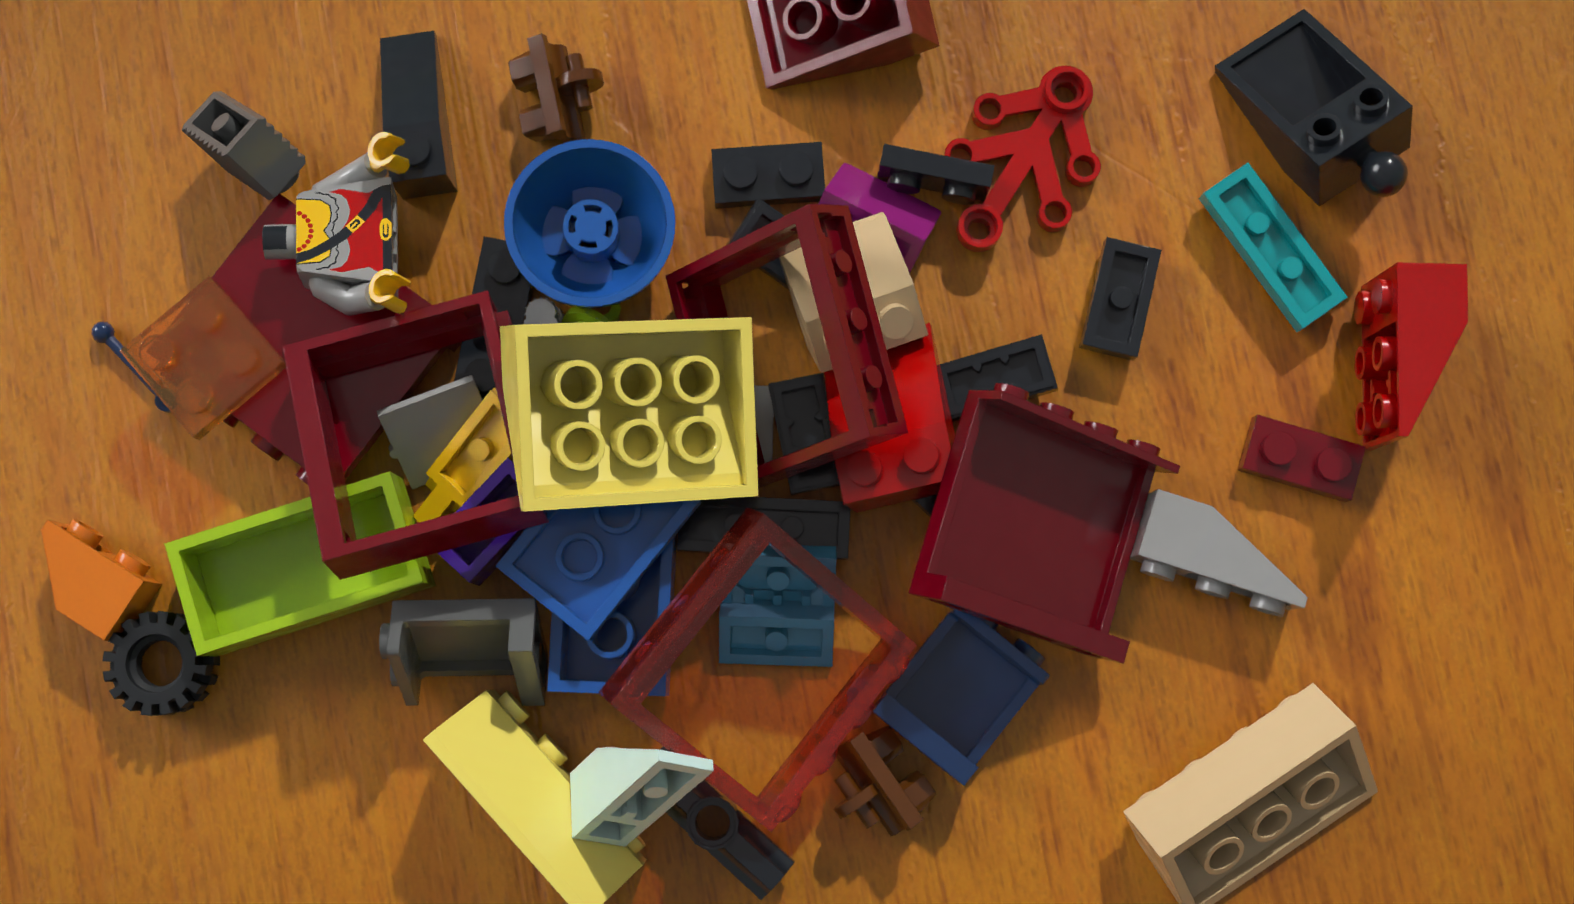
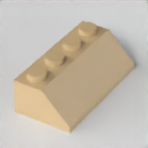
(1253, 798)

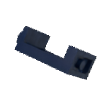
(961, 692)

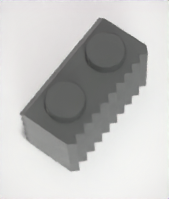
(245, 145)

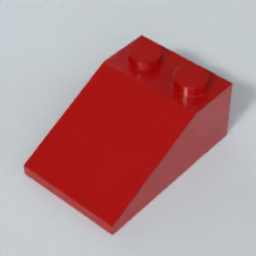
(913, 462)

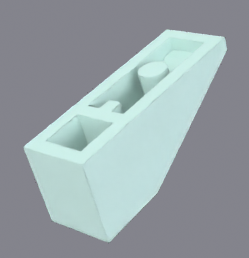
(626, 790)

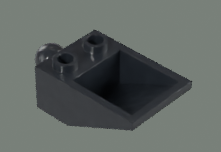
(1320, 110)

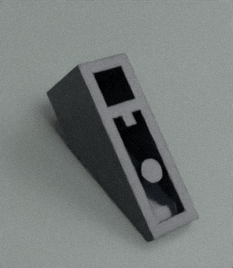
(418, 113)

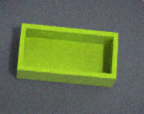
(269, 574)

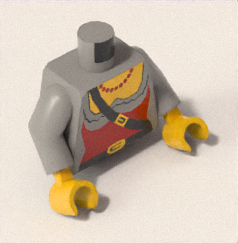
(348, 233)

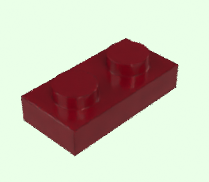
(1301, 458)

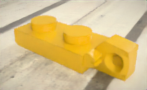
(466, 460)

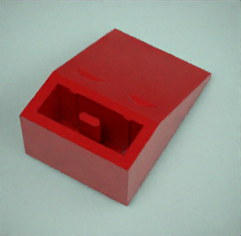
(1408, 334)

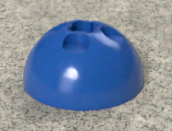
(569, 200)

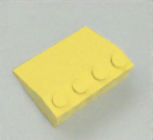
(630, 411)

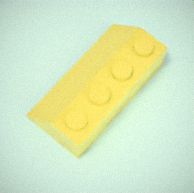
(529, 796)

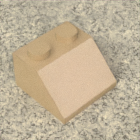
(889, 284)

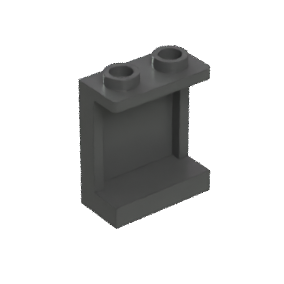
(466, 640)

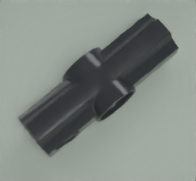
(742, 848)

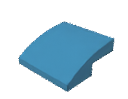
(778, 615)

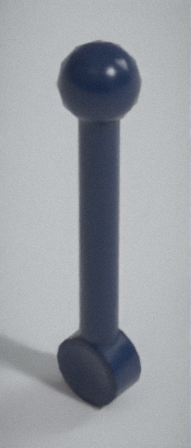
(104, 333)

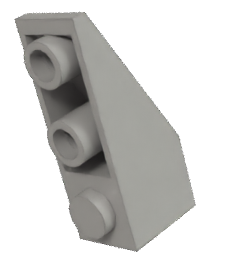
(1204, 546)

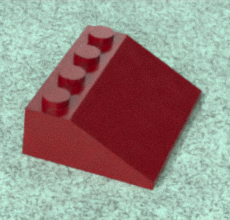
(837, 37)

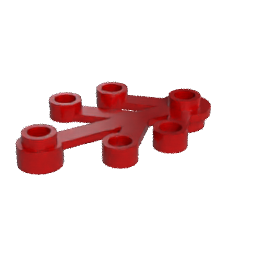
(1029, 149)

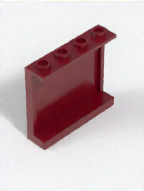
(289, 313)
(1037, 521)

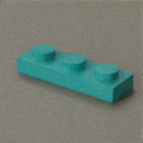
(1272, 247)

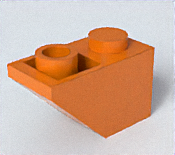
(93, 582)

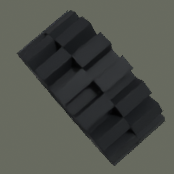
(127, 665)

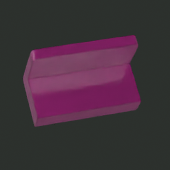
(867, 195)

